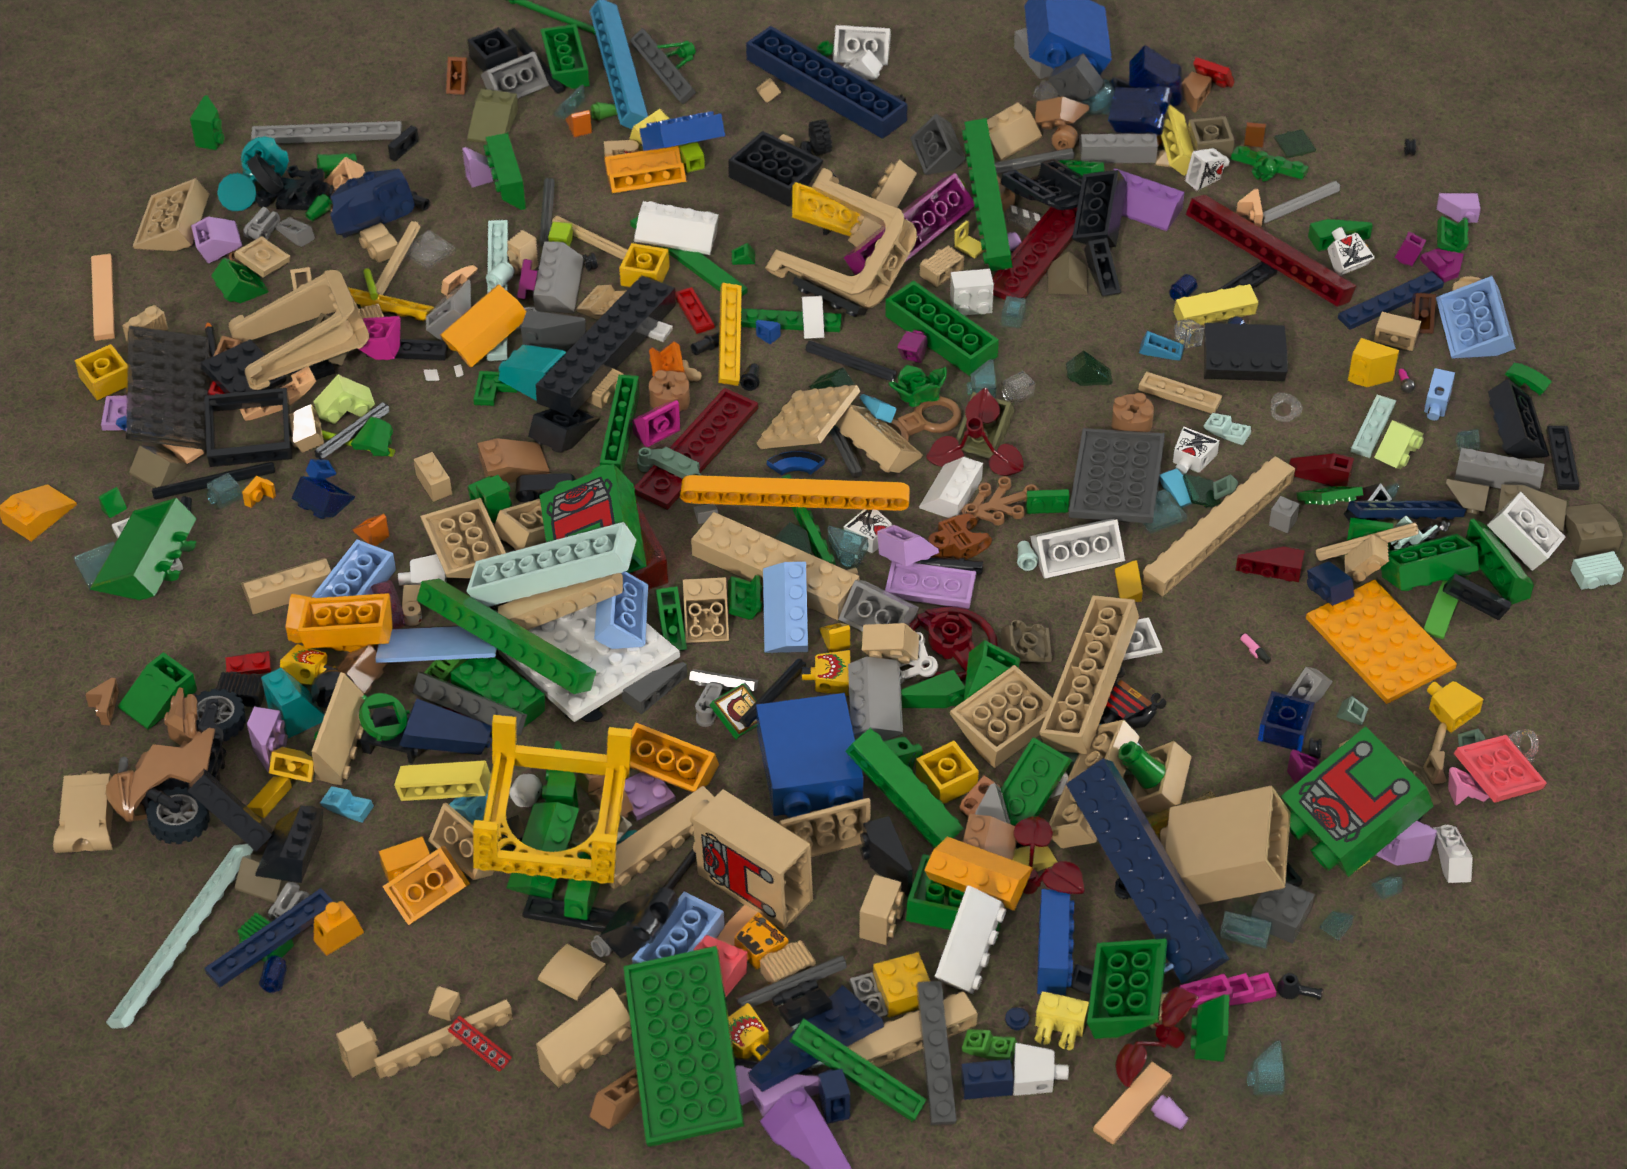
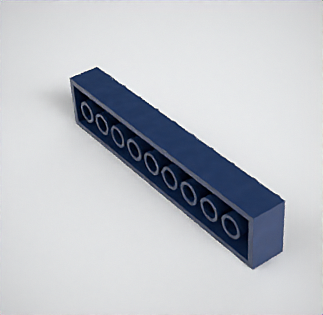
(826, 82)
(1147, 871)

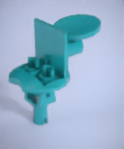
(238, 189)

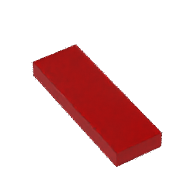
(694, 310)

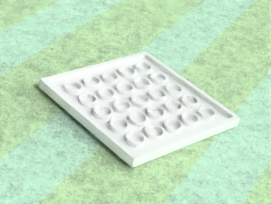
(613, 667)

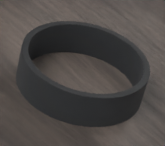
(265, 174)

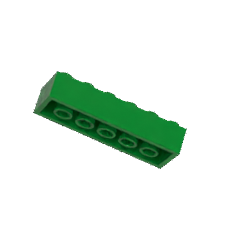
(946, 329)

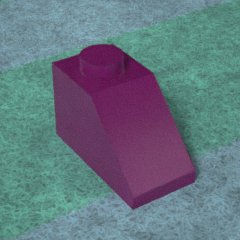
(913, 346)

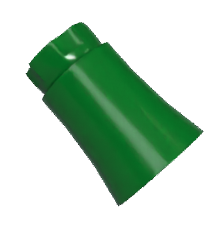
(331, 161)
(1142, 765)

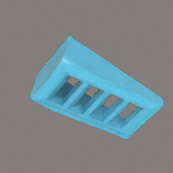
(878, 408)

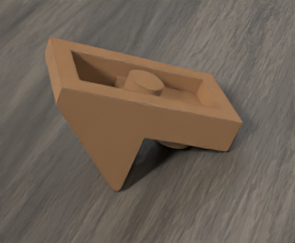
(104, 699)

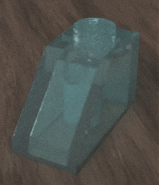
(983, 378)
(847, 546)
(1268, 1072)

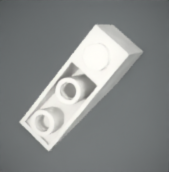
(1453, 854)

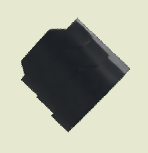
(1053, 186)

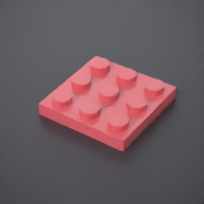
(1500, 768)

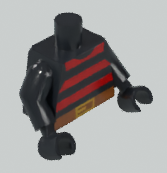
(1130, 705)

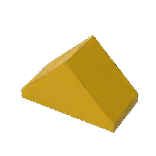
(836, 636)

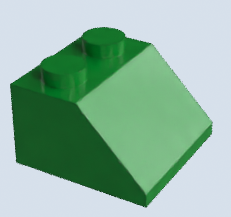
(207, 125)
(238, 281)
(1210, 1029)

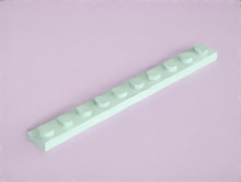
(498, 254)
(177, 939)

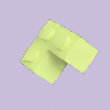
(343, 396)
(1398, 443)

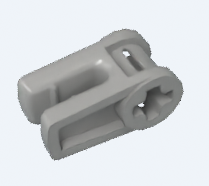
(261, 224)
(705, 715)
(287, 899)

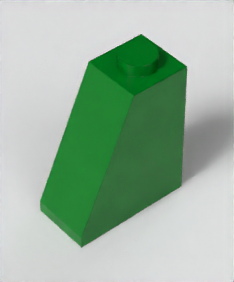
(580, 895)

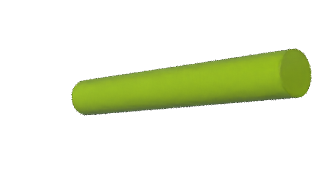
(370, 284)

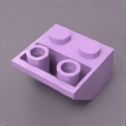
(216, 237)
(904, 546)
(266, 733)
(1410, 846)

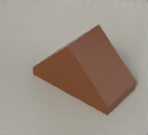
(457, 75)
(1254, 134)

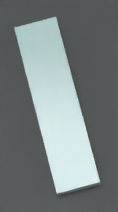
(1373, 426)

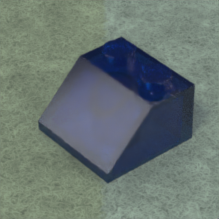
(321, 496)

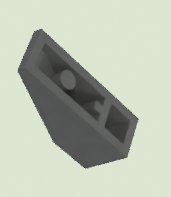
(653, 687)

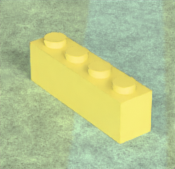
(1177, 140)
(1217, 305)
(443, 780)

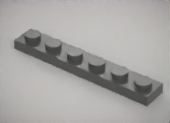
(662, 66)
(464, 700)
(936, 1053)

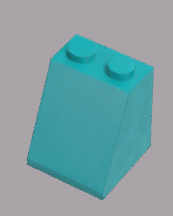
(527, 367)
(292, 701)

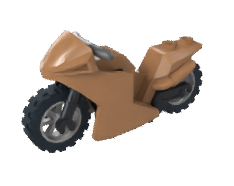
(163, 773)

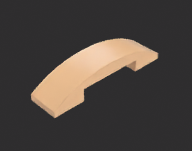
(301, 384)

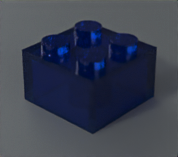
(1286, 721)

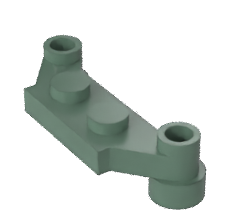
(667, 460)

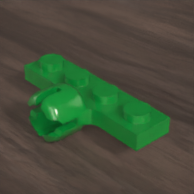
(1267, 166)

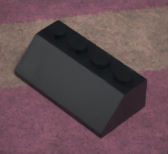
(1100, 207)
(1517, 422)
(292, 845)

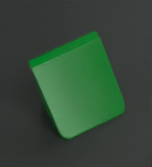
(743, 255)
(112, 502)

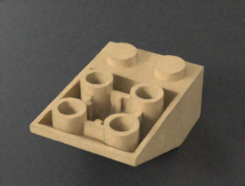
(705, 610)

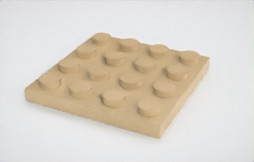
(808, 417)

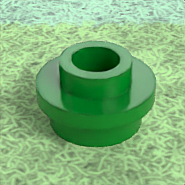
(825, 48)

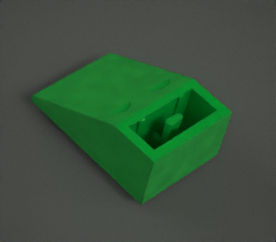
(985, 665)
(154, 688)
(560, 786)

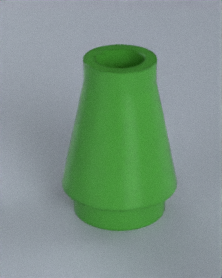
(602, 110)

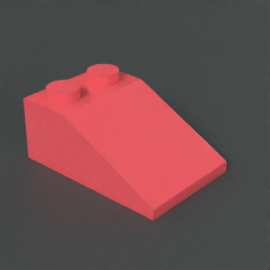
(732, 961)

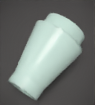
(1026, 556)

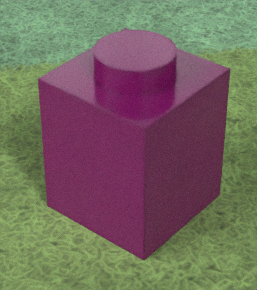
(1410, 249)

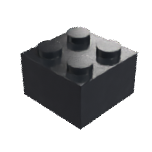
(491, 49)

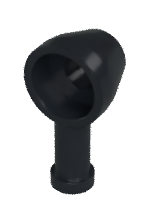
(1292, 990)

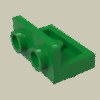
(1452, 235)
(1047, 501)
(744, 597)

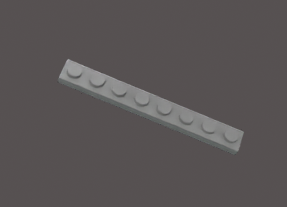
(330, 132)

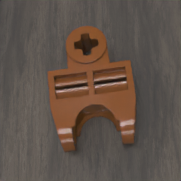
(957, 539)

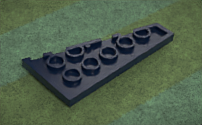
(845, 1022)

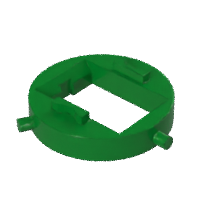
(377, 701)

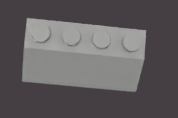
(1118, 148)
(558, 278)
(1497, 470)
(875, 697)

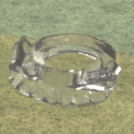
(1281, 398)
(1516, 738)

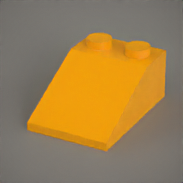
(34, 510)
(426, 885)

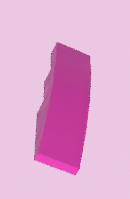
(1239, 988)

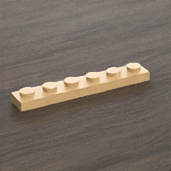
(436, 1042)

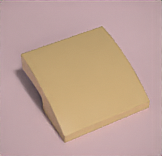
(599, 301)
(571, 972)

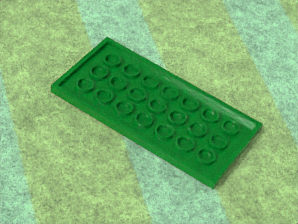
(683, 1046)

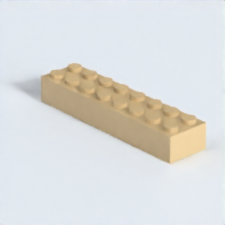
(749, 551)
(1089, 674)

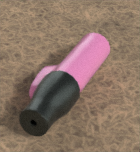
(1254, 648)

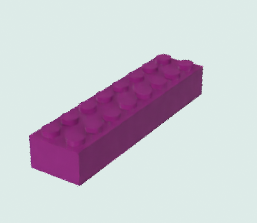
(929, 214)

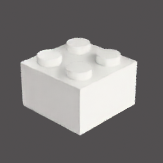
(972, 291)

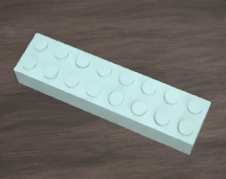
(552, 565)

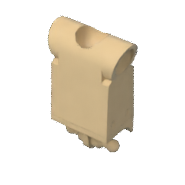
(84, 814)

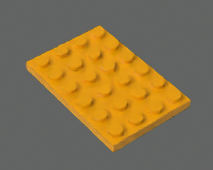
(1381, 642)

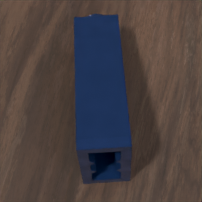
(444, 730)

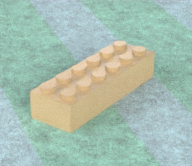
(1068, 821)

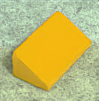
(1129, 581)
(270, 795)

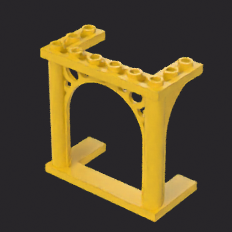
(506, 755)

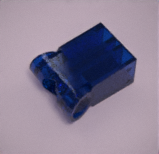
(1153, 70)
(1139, 110)

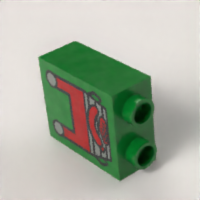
(593, 503)
(1355, 803)

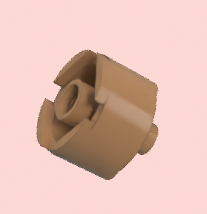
(668, 387)
(1132, 413)

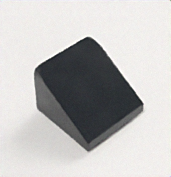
(1082, 979)

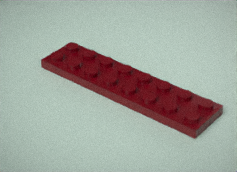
(1036, 254)
(700, 443)

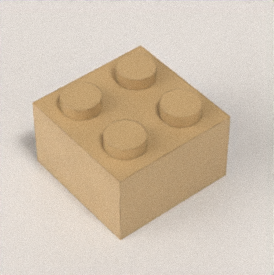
(891, 642)
(881, 910)

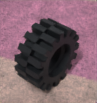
(820, 137)

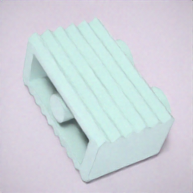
(1597, 570)

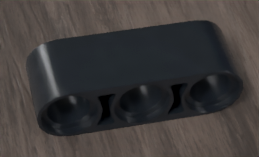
(531, 486)

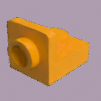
(256, 489)

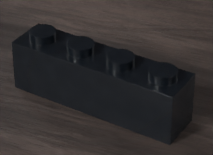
(229, 809)

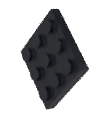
(229, 367)

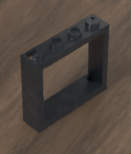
(250, 453)

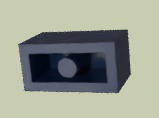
(1330, 583)
(987, 1079)
(834, 1096)

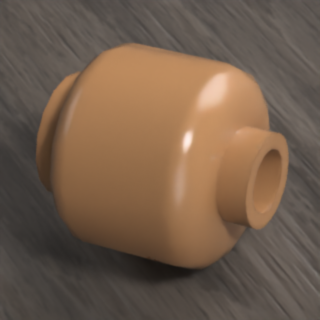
(1064, 137)

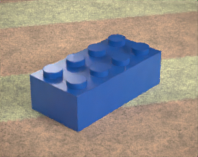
(681, 130)
(1055, 942)

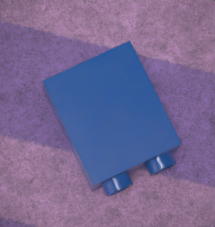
(1066, 29)
(806, 754)

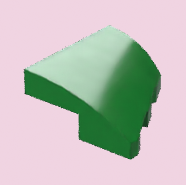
(374, 437)

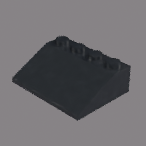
(773, 167)
(1245, 352)

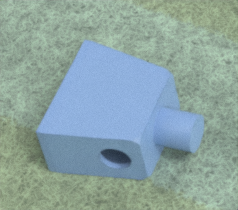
(1438, 400)

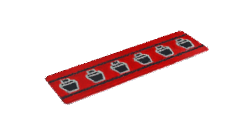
(479, 1043)

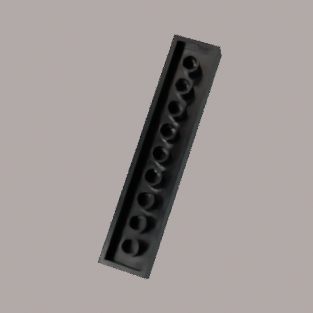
(605, 345)

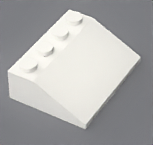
(970, 940)

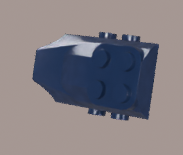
(370, 201)

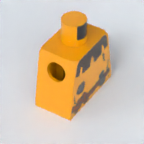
(758, 939)

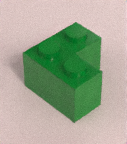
(493, 493)

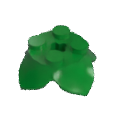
(916, 387)

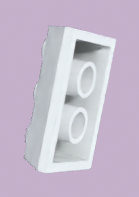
(854, 40)
(953, 487)
(1526, 531)
(1143, 641)

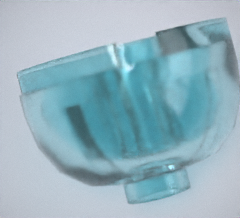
(1101, 101)

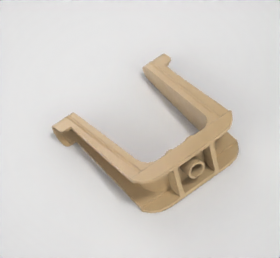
(880, 268)
(330, 338)

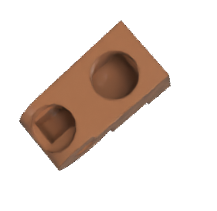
(974, 797)

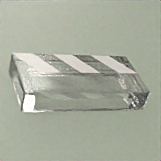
(1021, 217)

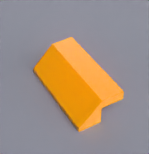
(644, 169)
(484, 325)

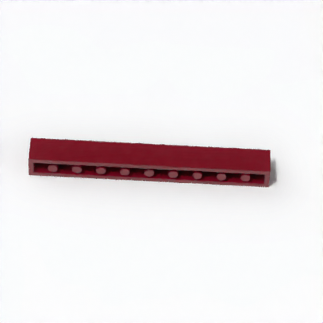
(1271, 250)

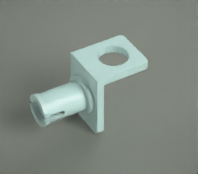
(1413, 539)

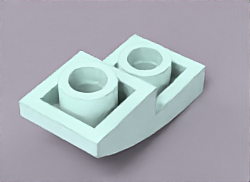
(1223, 427)

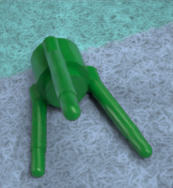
(686, 50)

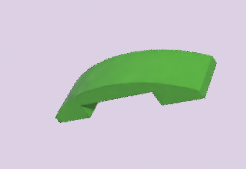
(1441, 613)

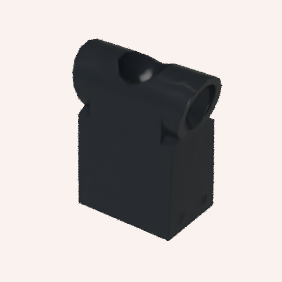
(639, 921)

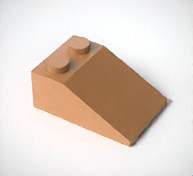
(511, 459)

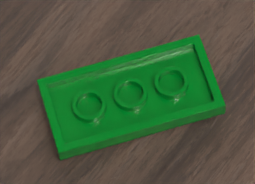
(1330, 495)
(1033, 780)

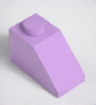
(476, 168)
(1459, 206)

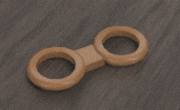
(914, 421)

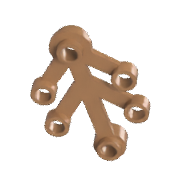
(997, 503)

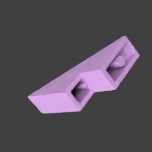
(767, 1099)

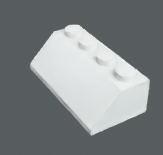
(676, 227)
(1078, 548)

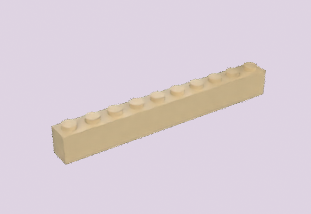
(1218, 526)

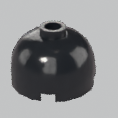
(324, 686)

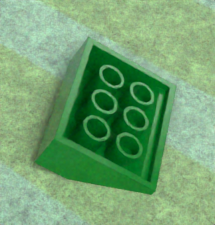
(933, 902)
(1126, 986)

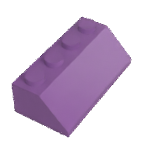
(1151, 202)

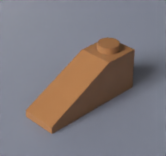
(616, 1100)

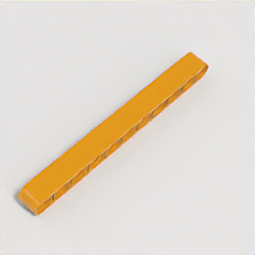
(795, 492)

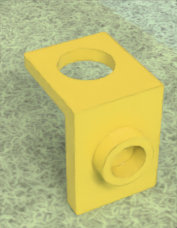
(966, 243)

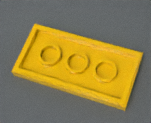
(821, 211)

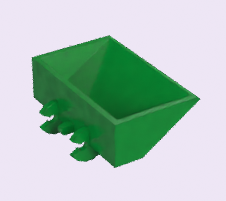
(147, 551)

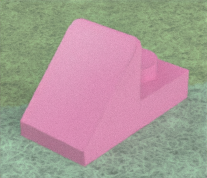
(1464, 785)

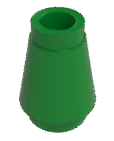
(319, 207)

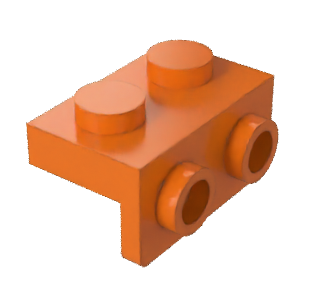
(667, 360)

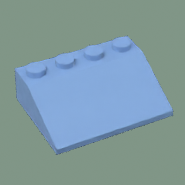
(1475, 320)

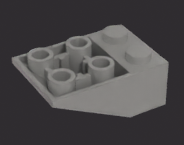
(449, 310)

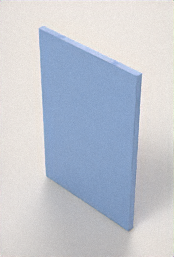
(433, 644)

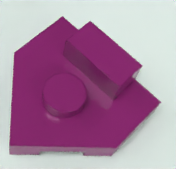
(1443, 263)
(527, 279)

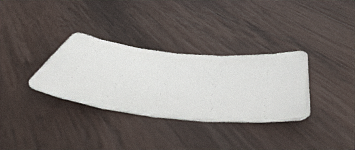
(432, 375)

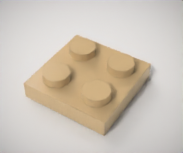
(262, 256)

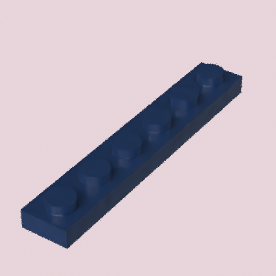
(1389, 300)
(1400, 509)
(267, 939)

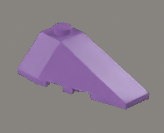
(803, 1132)

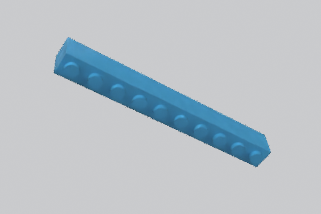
(618, 63)

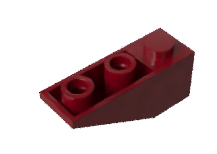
(1325, 468)
(1277, 563)

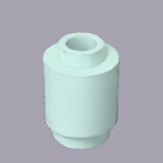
(500, 274)

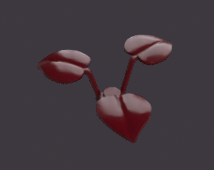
(980, 410)
(1063, 876)
(1133, 1057)

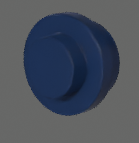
(1017, 1018)

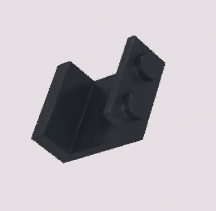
(386, 717)

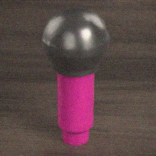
(1407, 385)

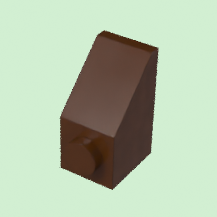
(1424, 310)

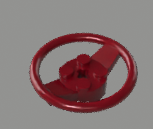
(952, 633)

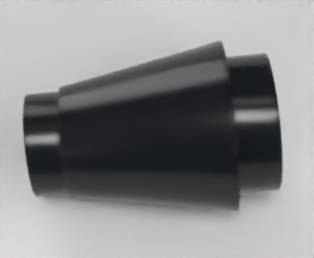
(750, 377)

